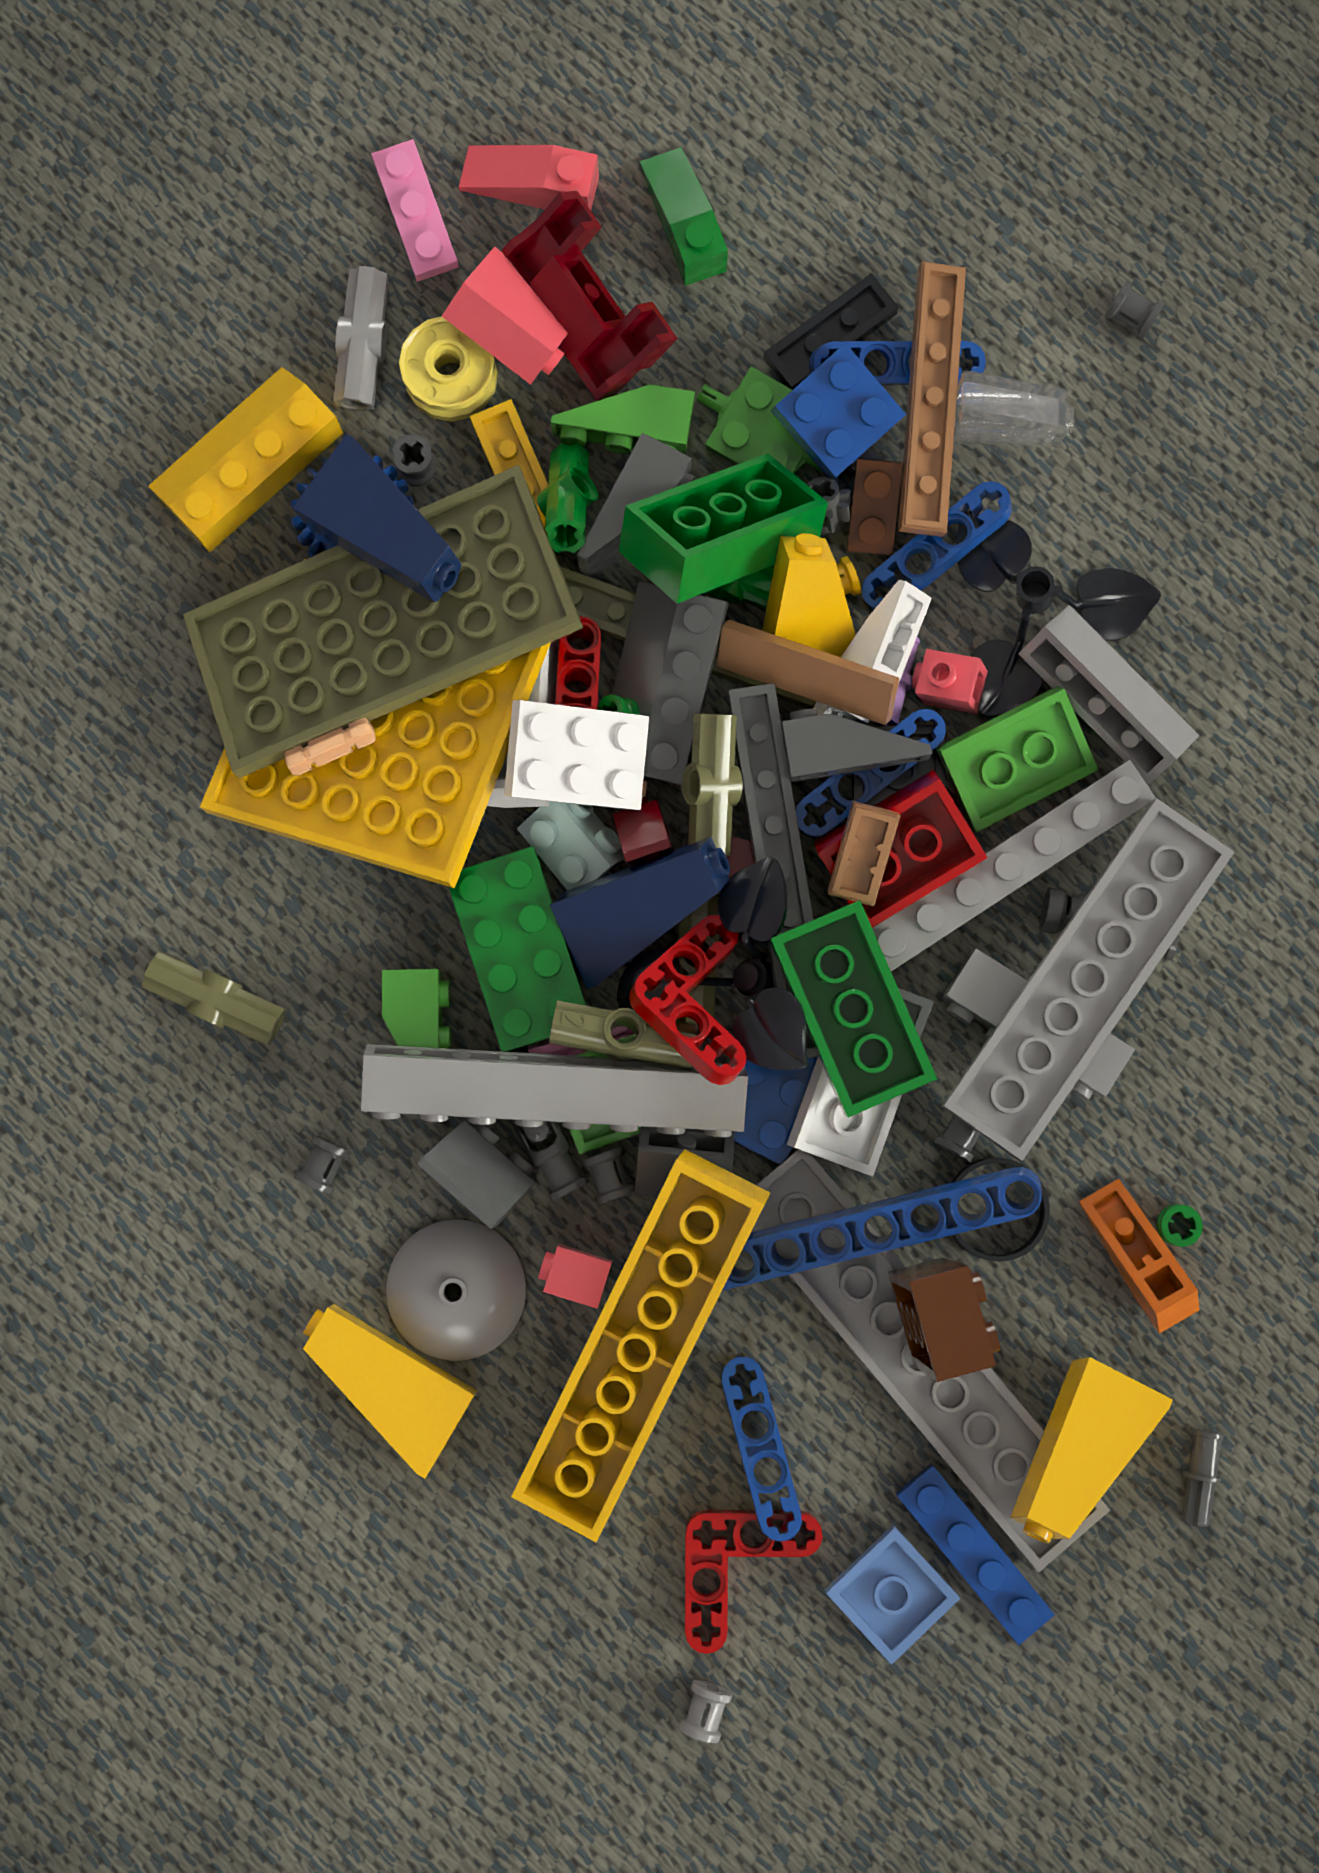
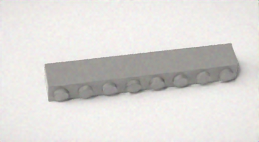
(1013, 864)
(547, 1089)

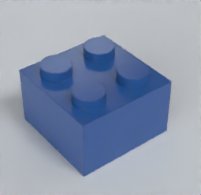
(838, 412)

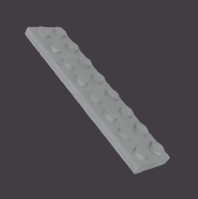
(1087, 979)

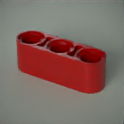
(579, 666)

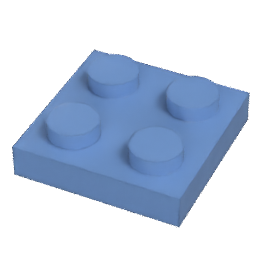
(892, 1594)

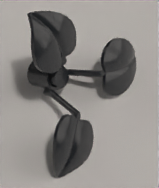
(1110, 602)
(775, 1022)

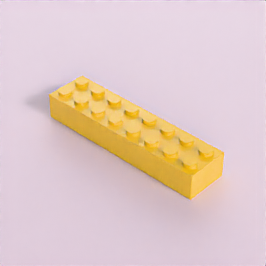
(640, 1344)

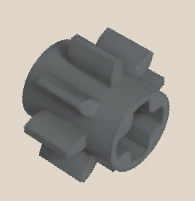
(838, 502)

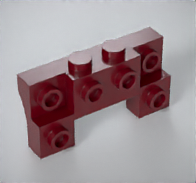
(600, 339)

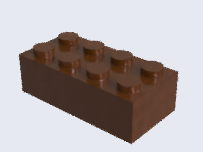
(944, 1318)

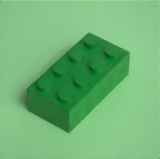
(718, 526)
(515, 946)
(853, 1009)

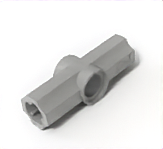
(361, 339)

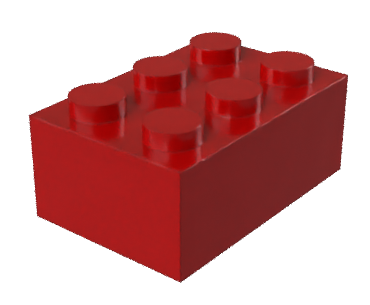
(927, 849)

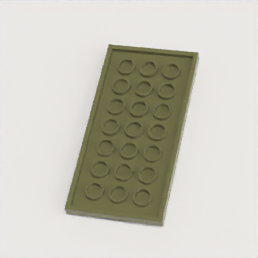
(354, 644)

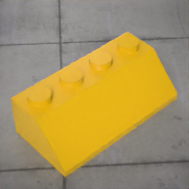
(247, 458)

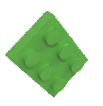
(1017, 758)

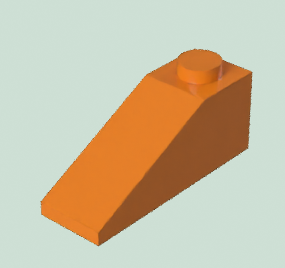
(1141, 1256)

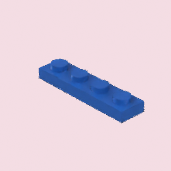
(975, 1554)

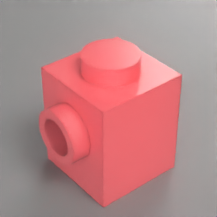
(950, 681)
(575, 1275)

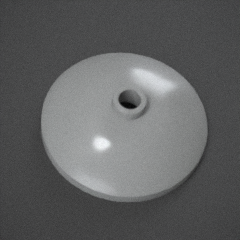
(490, 1285)

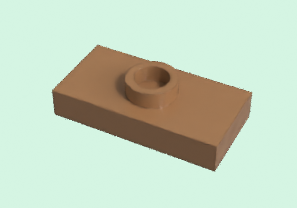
(863, 853)

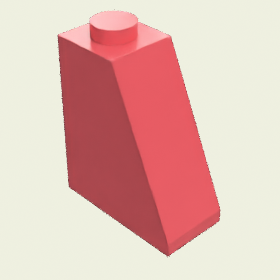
(507, 318)

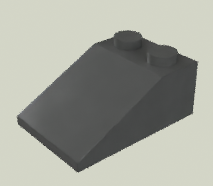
(648, 471)
(479, 1172)

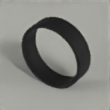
(1041, 1227)

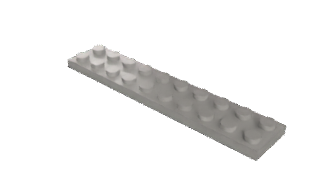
(965, 1418)

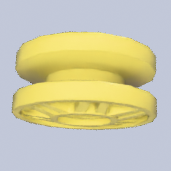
(452, 395)

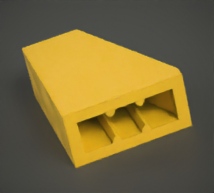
(808, 596)

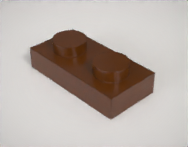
(874, 506)

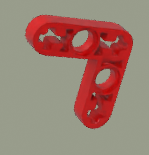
(677, 1003)
(716, 1558)

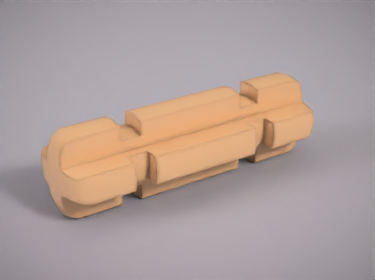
(330, 746)

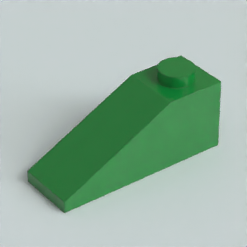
(685, 216)

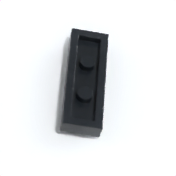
(845, 319)

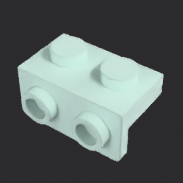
(572, 842)

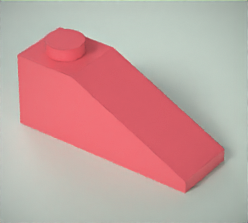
(529, 173)

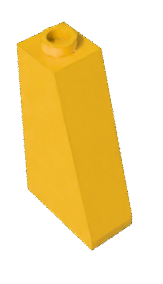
(392, 1386)
(1085, 1446)

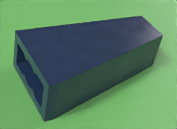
(373, 520)
(632, 908)

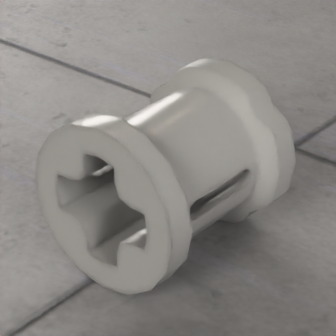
(707, 1728)

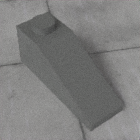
(837, 746)

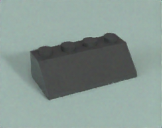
(669, 671)

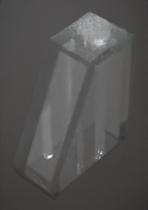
(1010, 413)

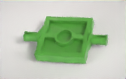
(748, 426)

